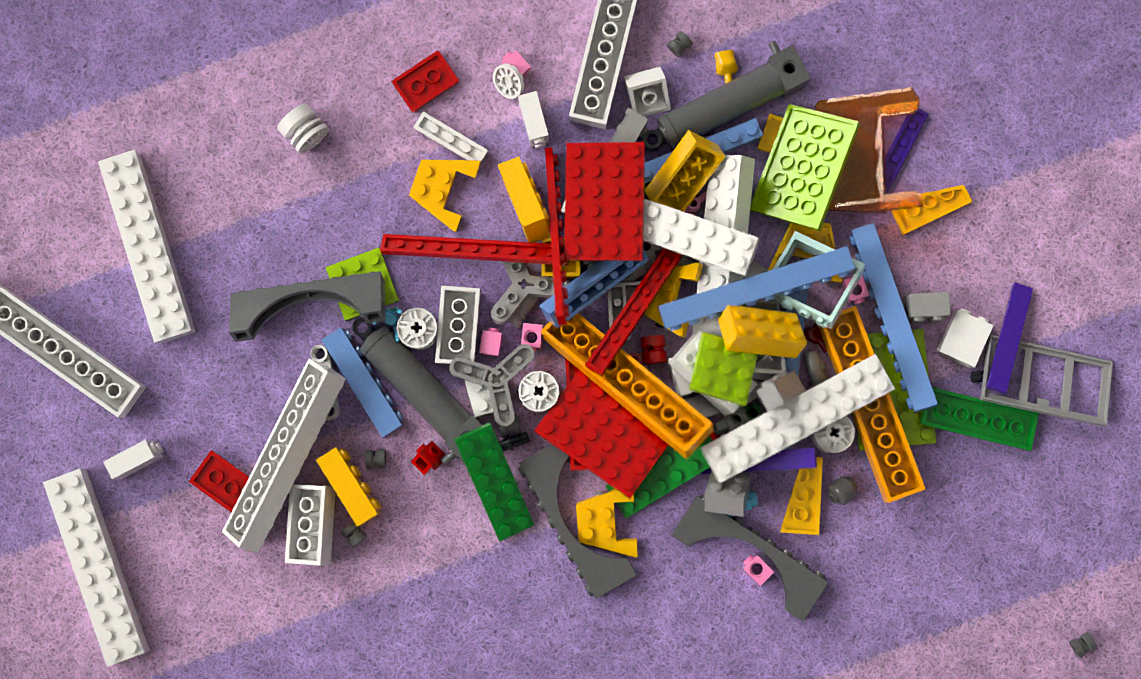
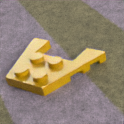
(434, 185)
(823, 236)
(670, 293)
(598, 524)

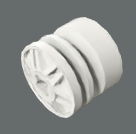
(302, 128)
(427, 335)
(527, 390)
(830, 444)

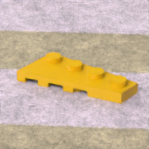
(934, 206)
(804, 503)

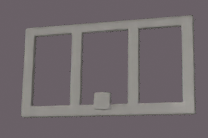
(1042, 405)

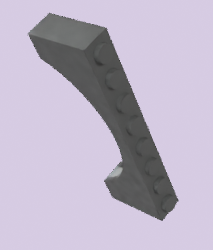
(255, 307)
(599, 571)
(799, 583)

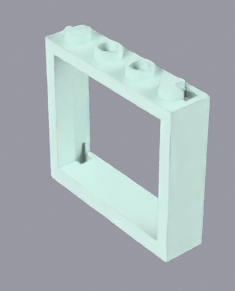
(814, 248)

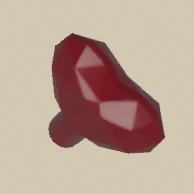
(814, 336)

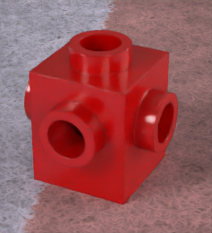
(431, 455)

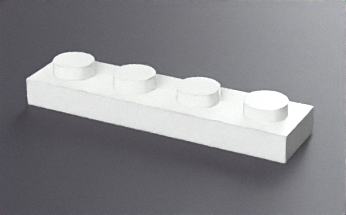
(449, 138)

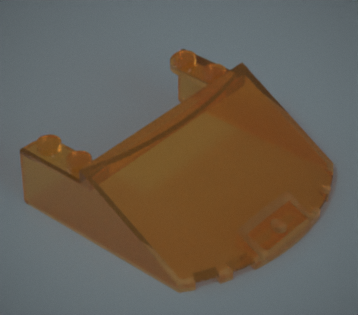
(864, 174)

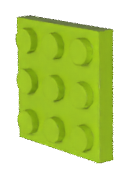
(362, 264)
(722, 372)

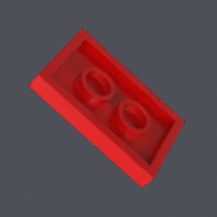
(425, 81)
(220, 480)

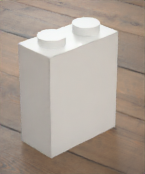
(533, 120)
(964, 338)
(134, 459)

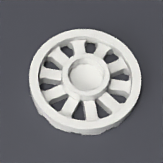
(508, 81)

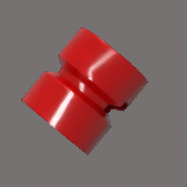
(653, 349)

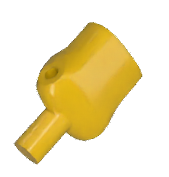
(726, 64)

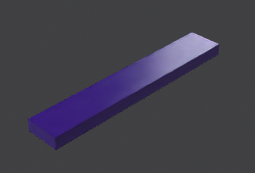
(902, 145)
(1009, 338)
(784, 460)

